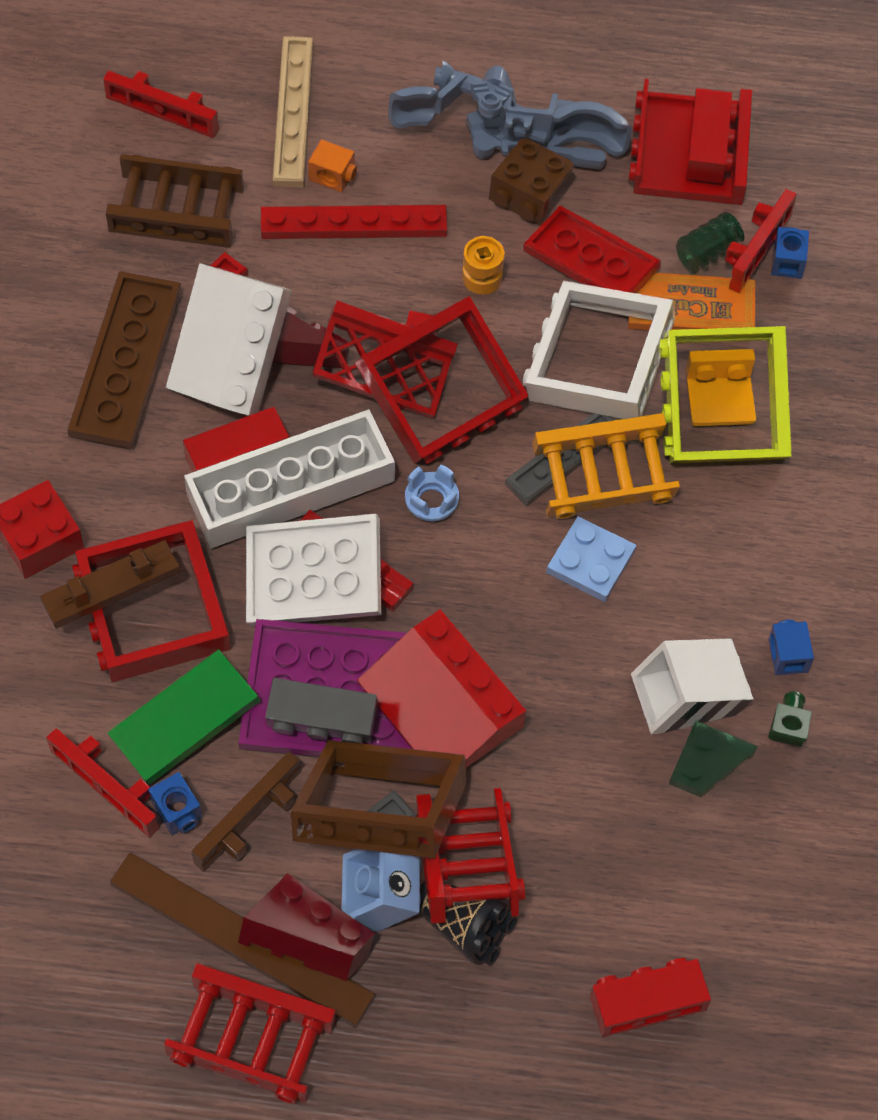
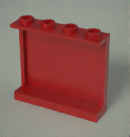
(664, 145)

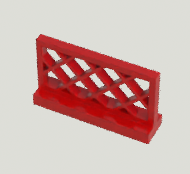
(381, 329)

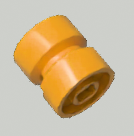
(483, 265)

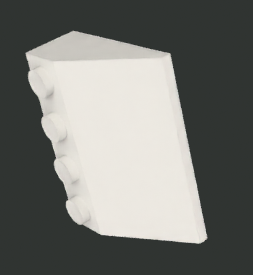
(228, 339)

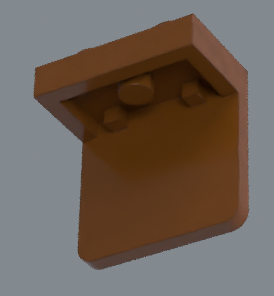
(529, 180)

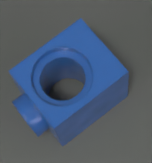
(787, 262)
(790, 647)
(175, 790)

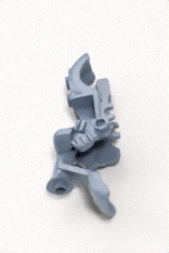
(503, 122)

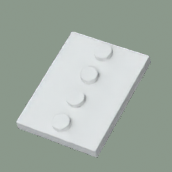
(313, 569)

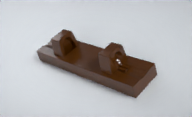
(109, 584)
(227, 832)

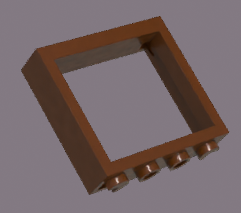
(372, 829)

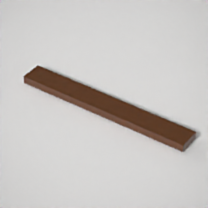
(222, 929)

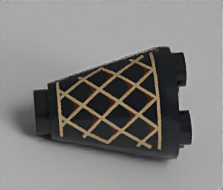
(473, 926)

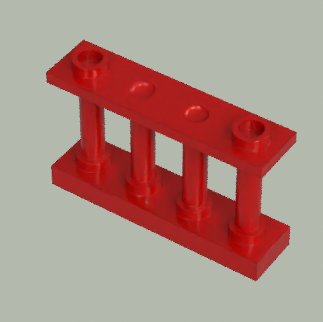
(438, 870)
(246, 996)

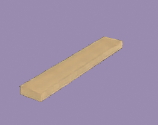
(293, 112)

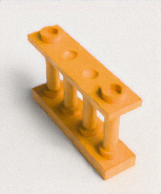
(616, 435)

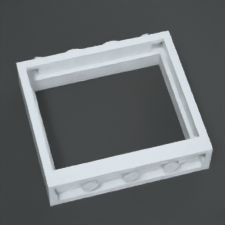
(591, 398)

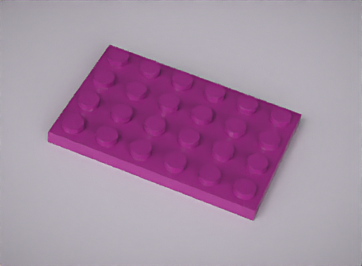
(313, 656)

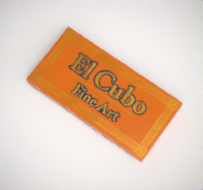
(700, 302)

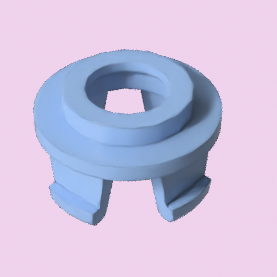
(440, 481)

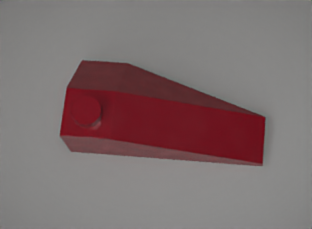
(301, 343)

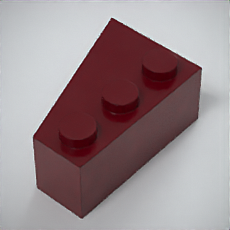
(308, 928)

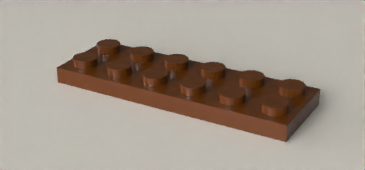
(124, 360)

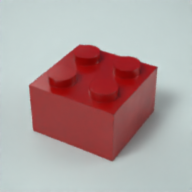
(38, 529)

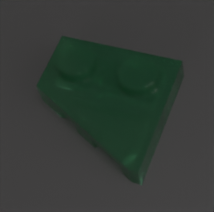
(708, 758)

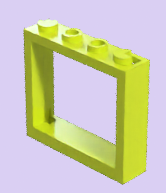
(778, 392)

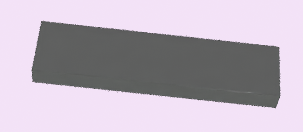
(535, 476)

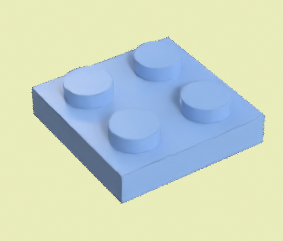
(591, 559)

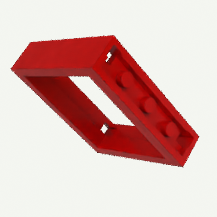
(491, 353)
(168, 653)

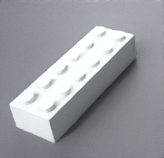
(290, 478)

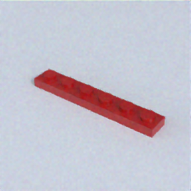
(353, 221)

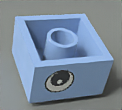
(380, 887)

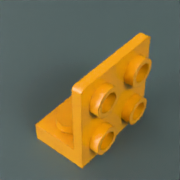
(720, 387)

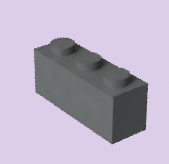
(321, 711)

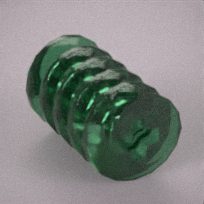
(709, 242)

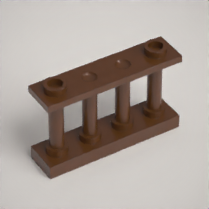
(173, 225)

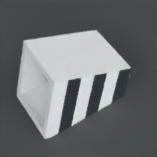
(690, 684)

